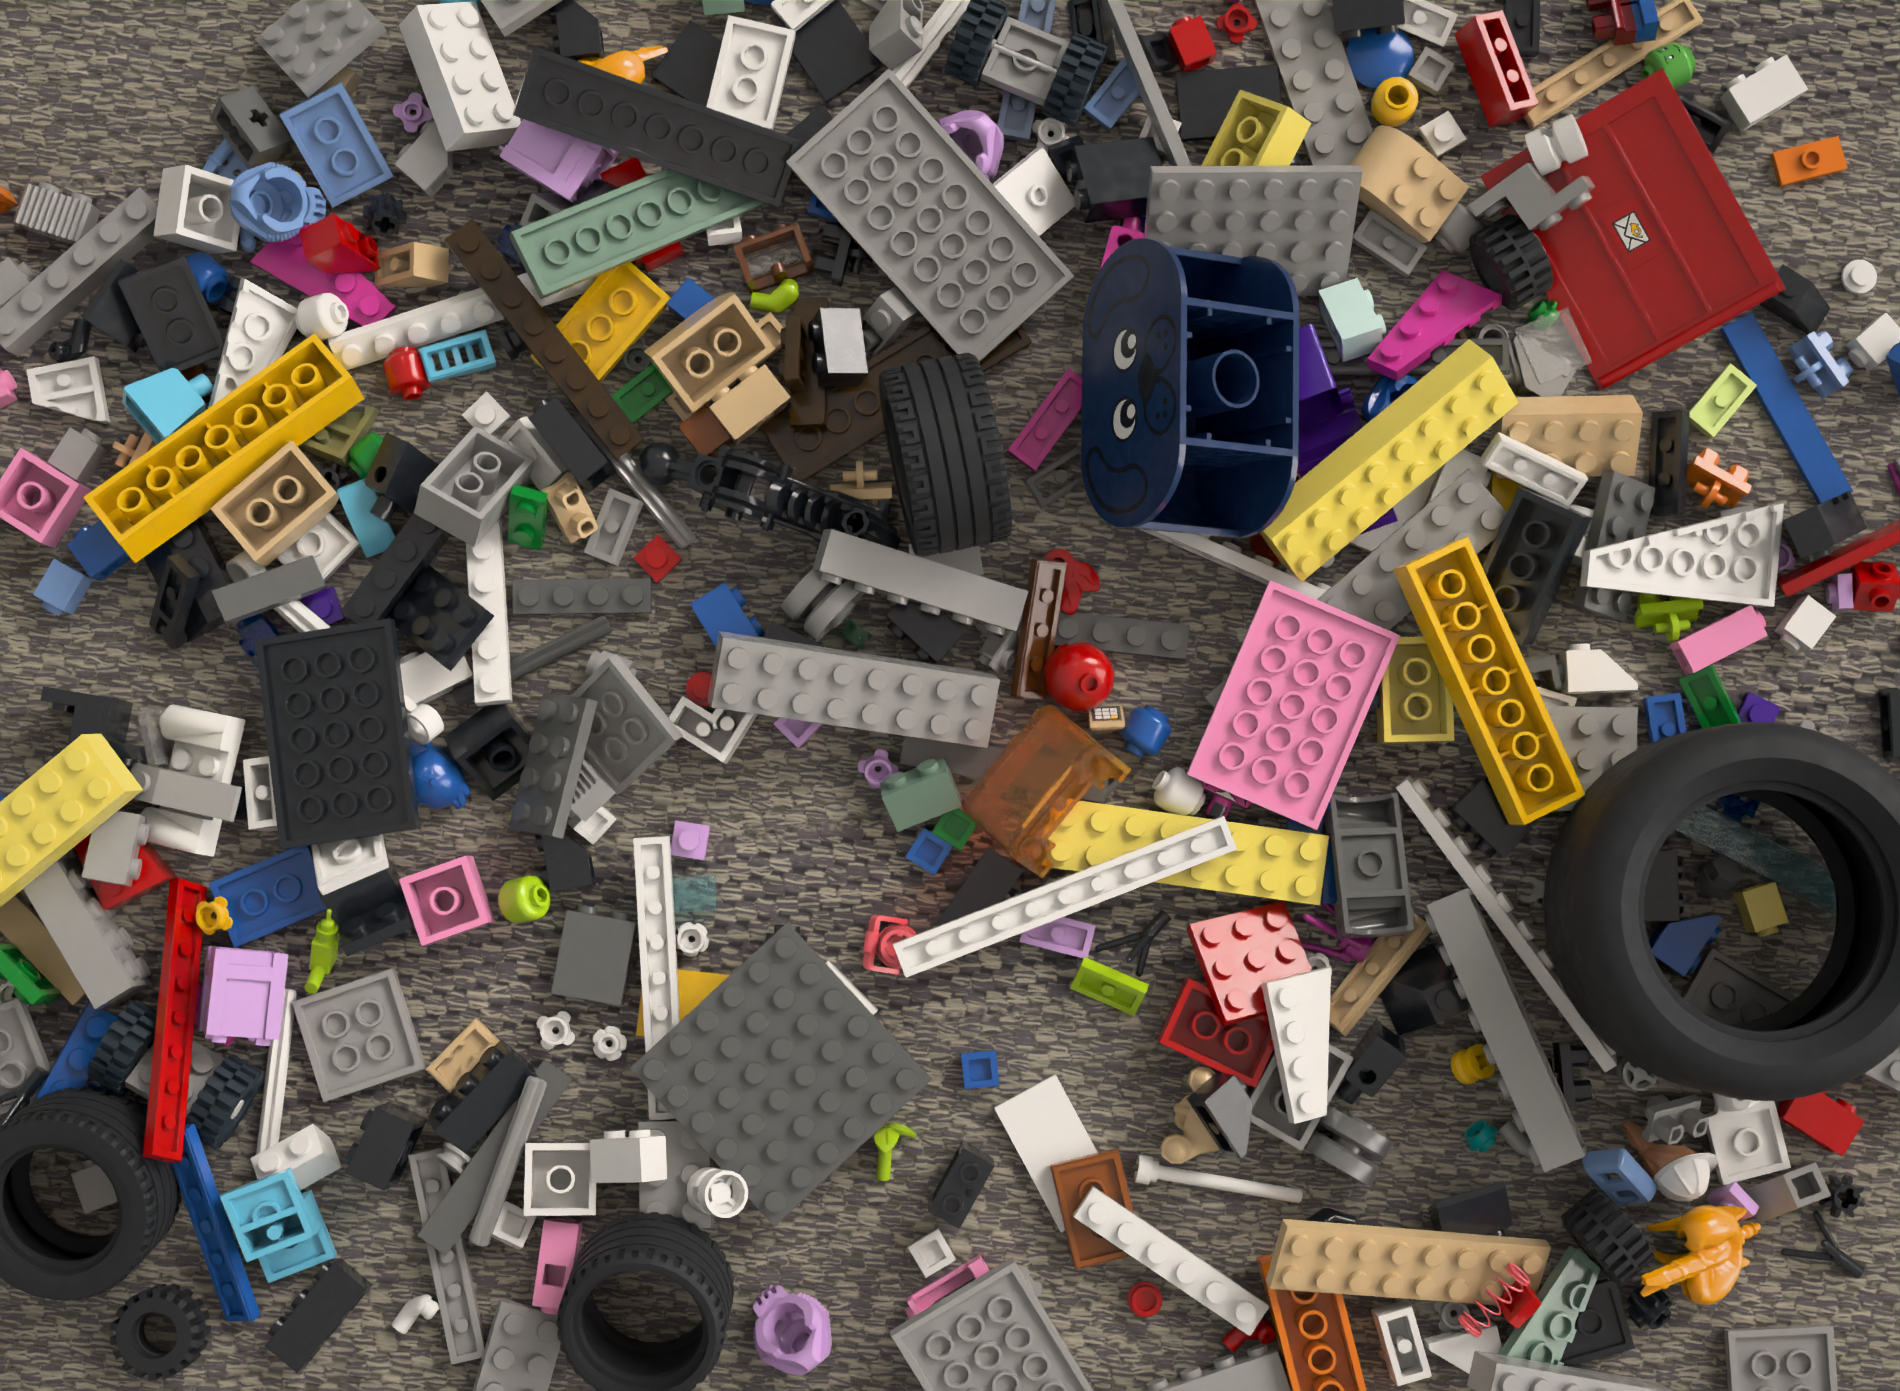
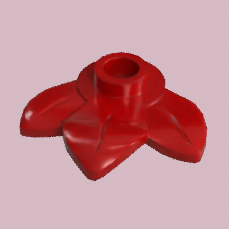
(1078, 578)

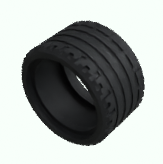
(656, 1245)

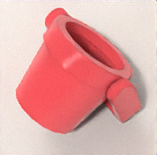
(883, 943)

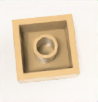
(749, 403)

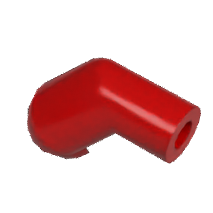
(1236, 1337)

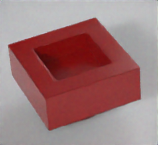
(657, 558)
(1522, 1306)

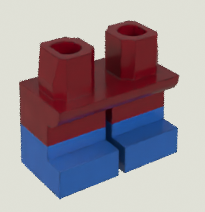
(1624, 20)

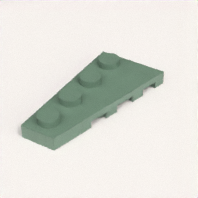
(1553, 1323)

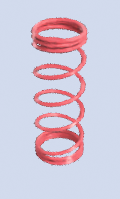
(1470, 1324)

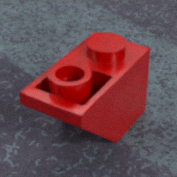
(339, 247)

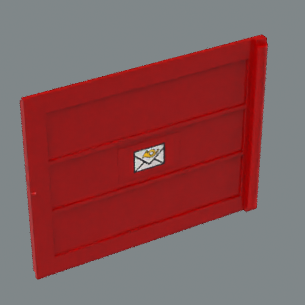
(1659, 241)

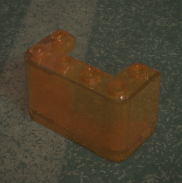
(1039, 784)

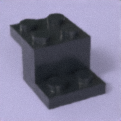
(98, 716)
(369, 910)

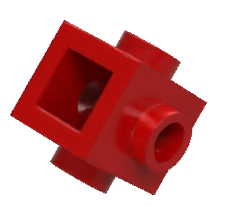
(1875, 586)

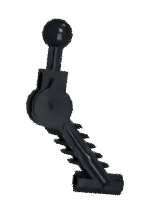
(787, 499)

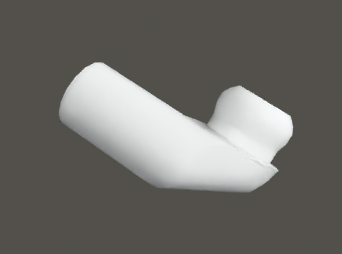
(413, 1308)

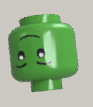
(1674, 59)

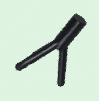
(1145, 938)
(24, 1093)
(1830, 1245)

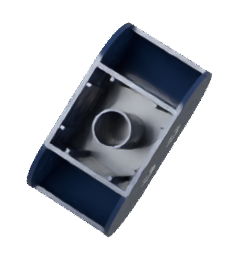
(1190, 390)

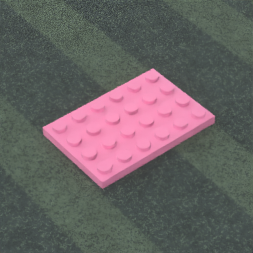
(1293, 704)

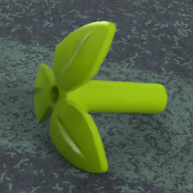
(885, 1141)

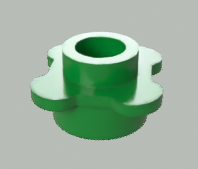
(1541, 308)

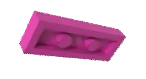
(1049, 422)

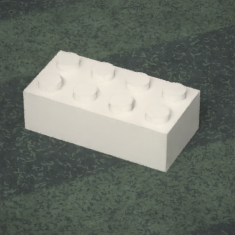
(460, 75)

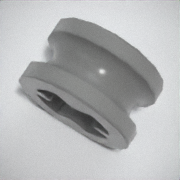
(452, 1158)

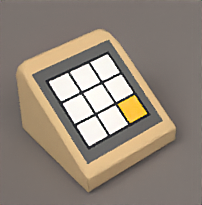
(1106, 718)

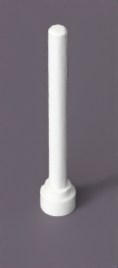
(1150, 1171)

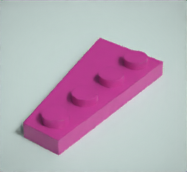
(288, 263)

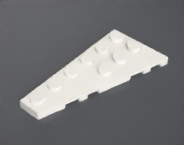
(1710, 560)

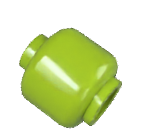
(524, 899)

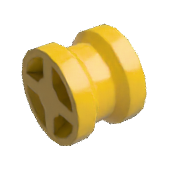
(1471, 1065)

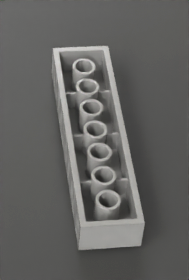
(852, 689)
(1507, 1029)

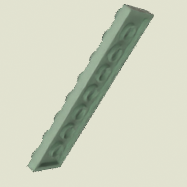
(622, 228)

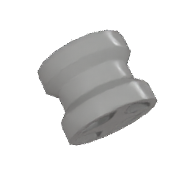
(1641, 1079)

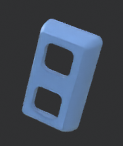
(1634, 1184)

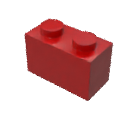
(1822, 1120)

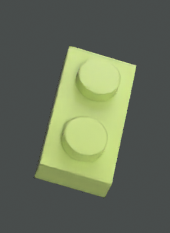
(1720, 401)

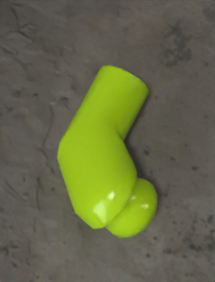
(778, 300)

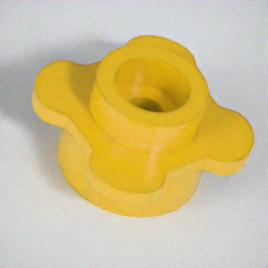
(205, 915)

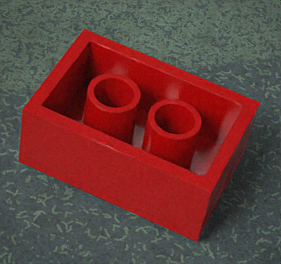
(1198, 1033)

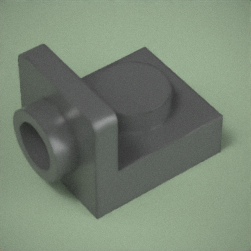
(1552, 670)

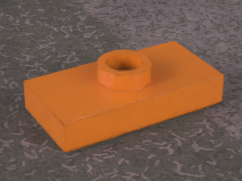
(1808, 161)

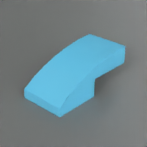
(370, 531)

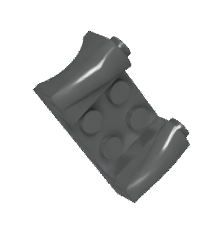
(1369, 866)

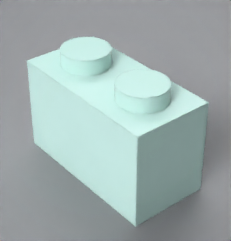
(1351, 319)

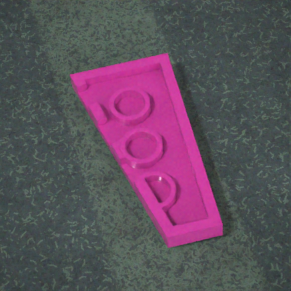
(1431, 322)

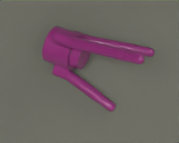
(1350, 947)

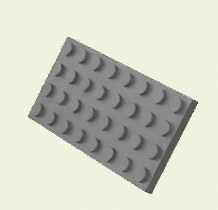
(929, 218)

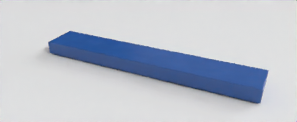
(1785, 409)
(214, 1230)

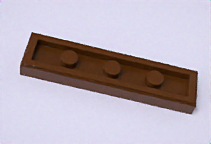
(1038, 627)

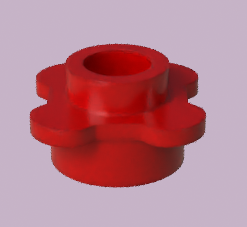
(1236, 13)

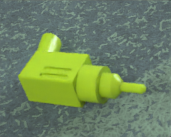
(323, 952)

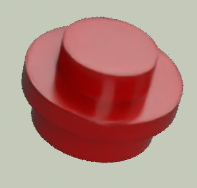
(698, 688)
(1144, 1299)

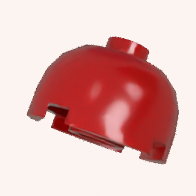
(1079, 676)

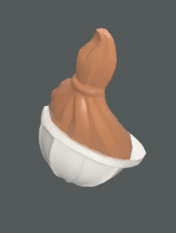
(1674, 1168)

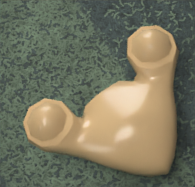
(1196, 1138)

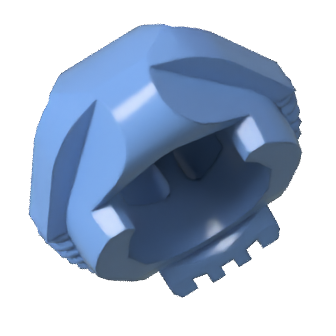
(274, 202)

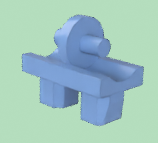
(1818, 365)

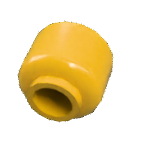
(1394, 101)

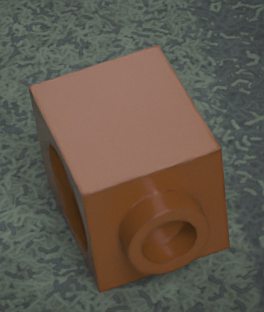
(704, 432)

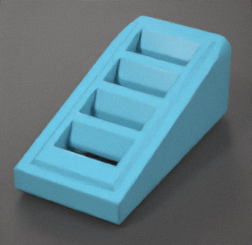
(467, 341)

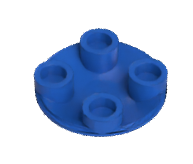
(1379, 57)

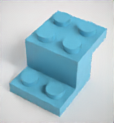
(278, 1225)

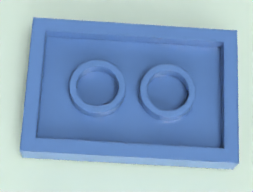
(336, 144)

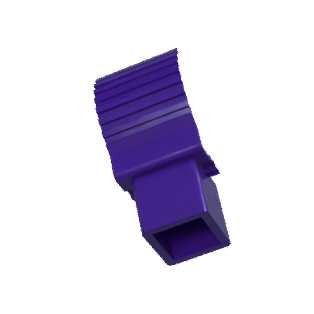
(1325, 413)

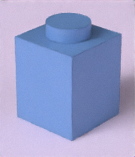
(62, 588)

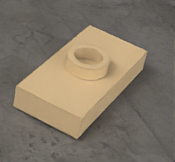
(462, 1054)

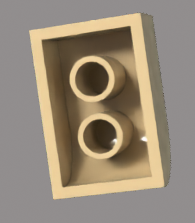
(1406, 183)
(709, 350)
(276, 504)

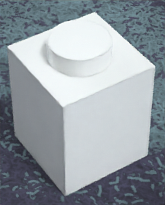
(1874, 342)
(1804, 624)

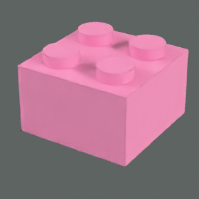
(39, 498)
(447, 900)

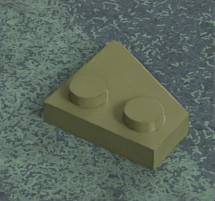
(340, 435)

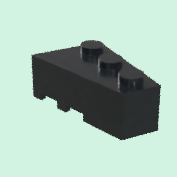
(1825, 526)

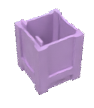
(556, 159)
(242, 994)

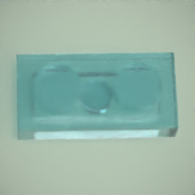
(695, 894)

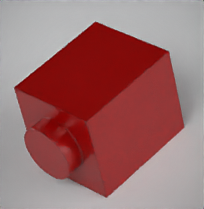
(1191, 43)

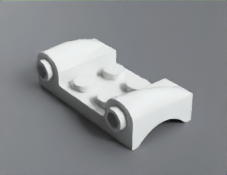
(205, 748)

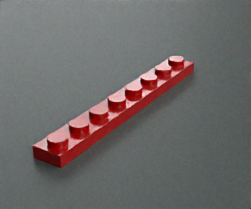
(174, 1024)

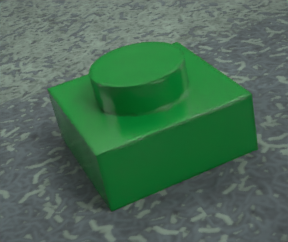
(954, 828)

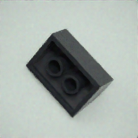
(200, 551)

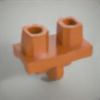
(1715, 483)

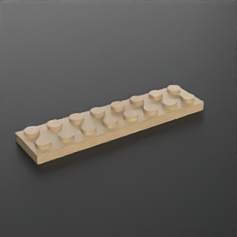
(1400, 1262)

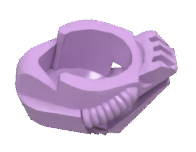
(977, 138)
(791, 1330)

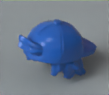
(437, 778)

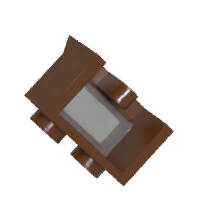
(773, 257)

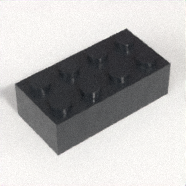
(1532, 559)

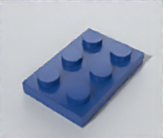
(270, 895)

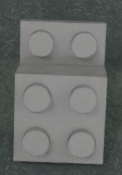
(1533, 198)

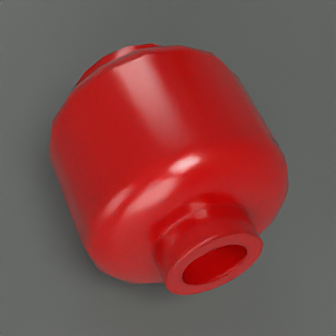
(406, 373)

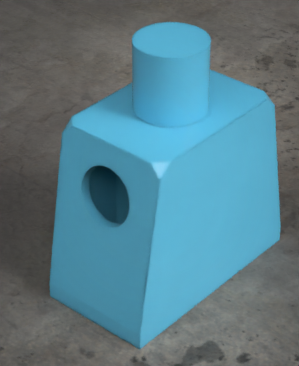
(166, 402)

